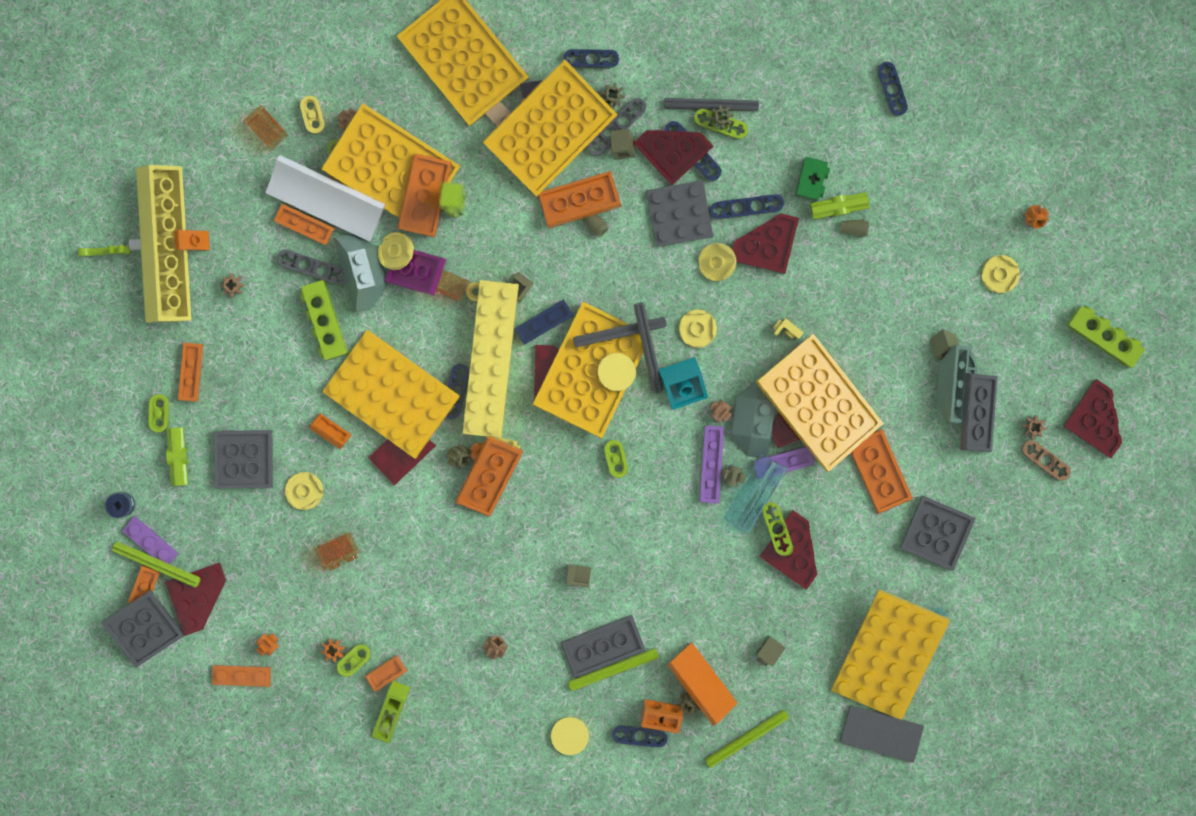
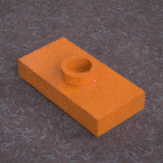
(191, 240)
(330, 431)
(386, 673)

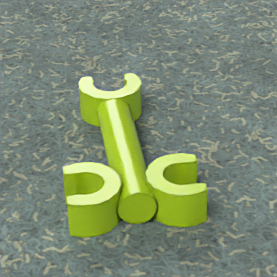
(119, 250)

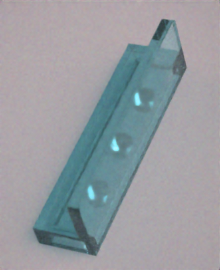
(755, 493)

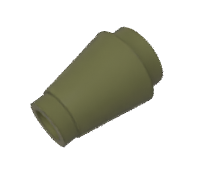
(596, 225)
(855, 227)

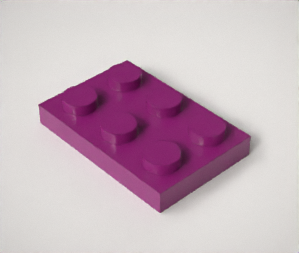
(420, 274)

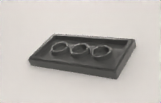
(978, 412)
(603, 646)
(881, 733)

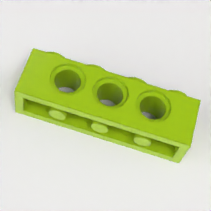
(453, 199)
(308, 294)
(1133, 346)

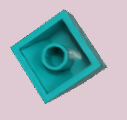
(683, 383)

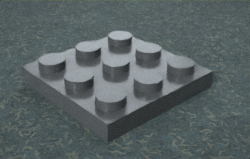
(679, 213)
(243, 459)
(937, 533)
(142, 628)

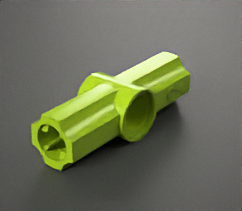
(839, 205)
(176, 456)

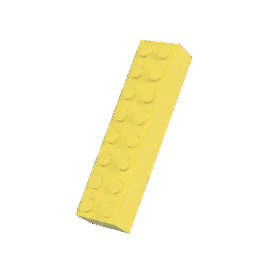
(162, 266)
(490, 358)

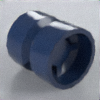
(120, 505)

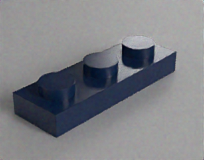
(543, 322)

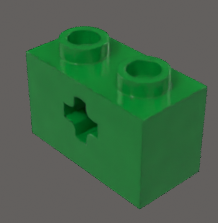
(809, 168)

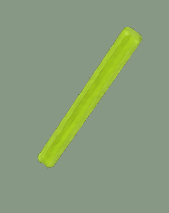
(156, 564)
(613, 669)
(747, 738)

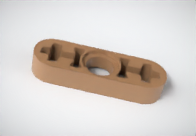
(1060, 464)

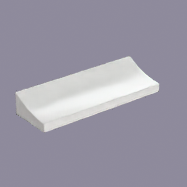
(325, 198)

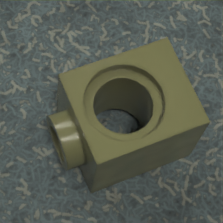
(770, 651)

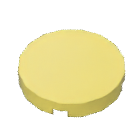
(395, 251)
(717, 262)
(996, 278)
(697, 328)
(616, 372)
(309, 491)
(569, 735)

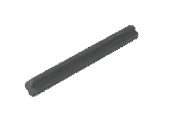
(709, 104)
(617, 332)
(648, 347)

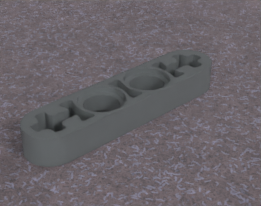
(614, 124)
(312, 270)

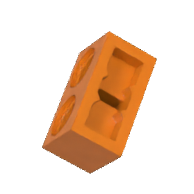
(661, 716)

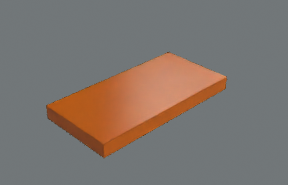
(423, 194)
(579, 199)
(881, 472)
(489, 476)
(702, 684)

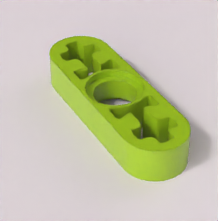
(736, 123)
(777, 544)

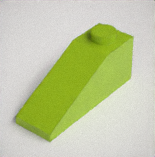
(390, 711)

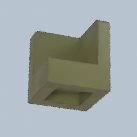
(622, 144)
(524, 285)
(942, 343)
(578, 575)

